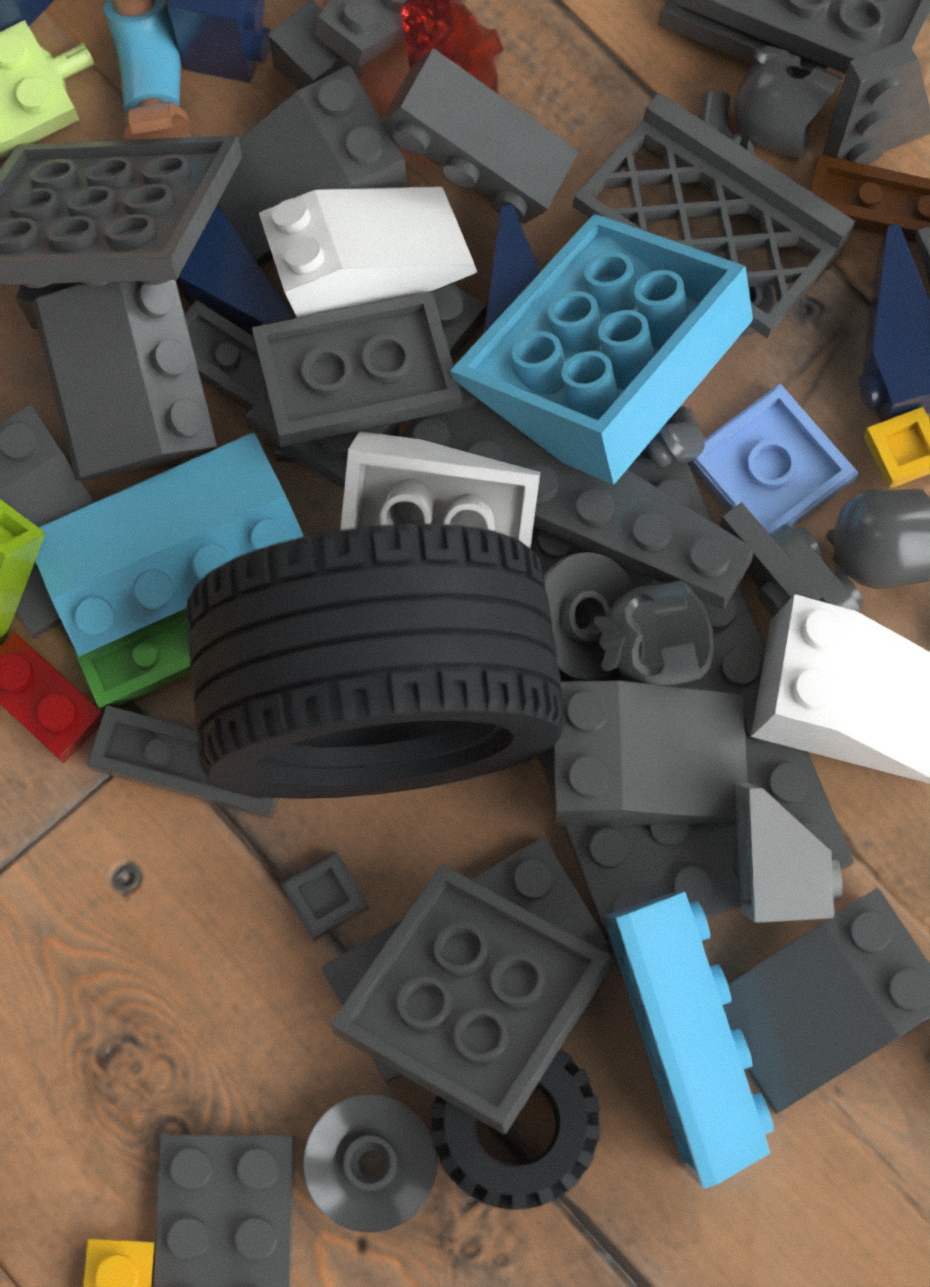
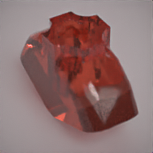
(455, 34)

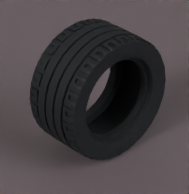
(373, 662)

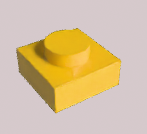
(901, 447)
(119, 1263)

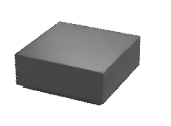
(324, 895)

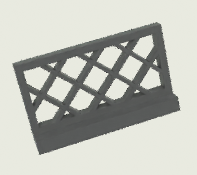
(738, 185)

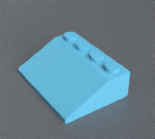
(607, 343)

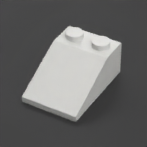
(364, 246)
(429, 483)
(845, 689)

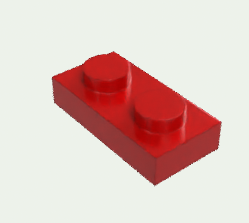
(44, 700)

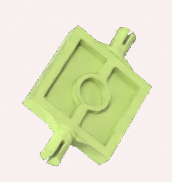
(34, 88)

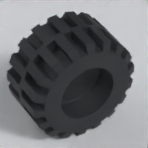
(532, 1182)

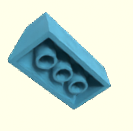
(154, 541)
(688, 1037)

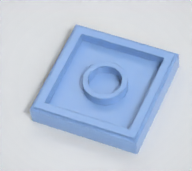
(773, 462)

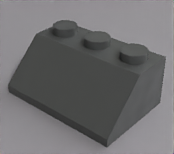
(124, 377)

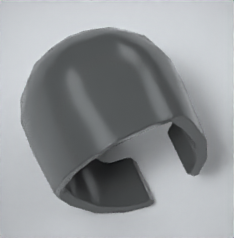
(778, 105)
(884, 538)
(658, 635)

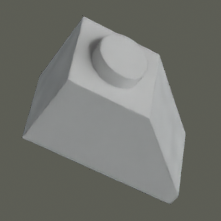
(781, 863)

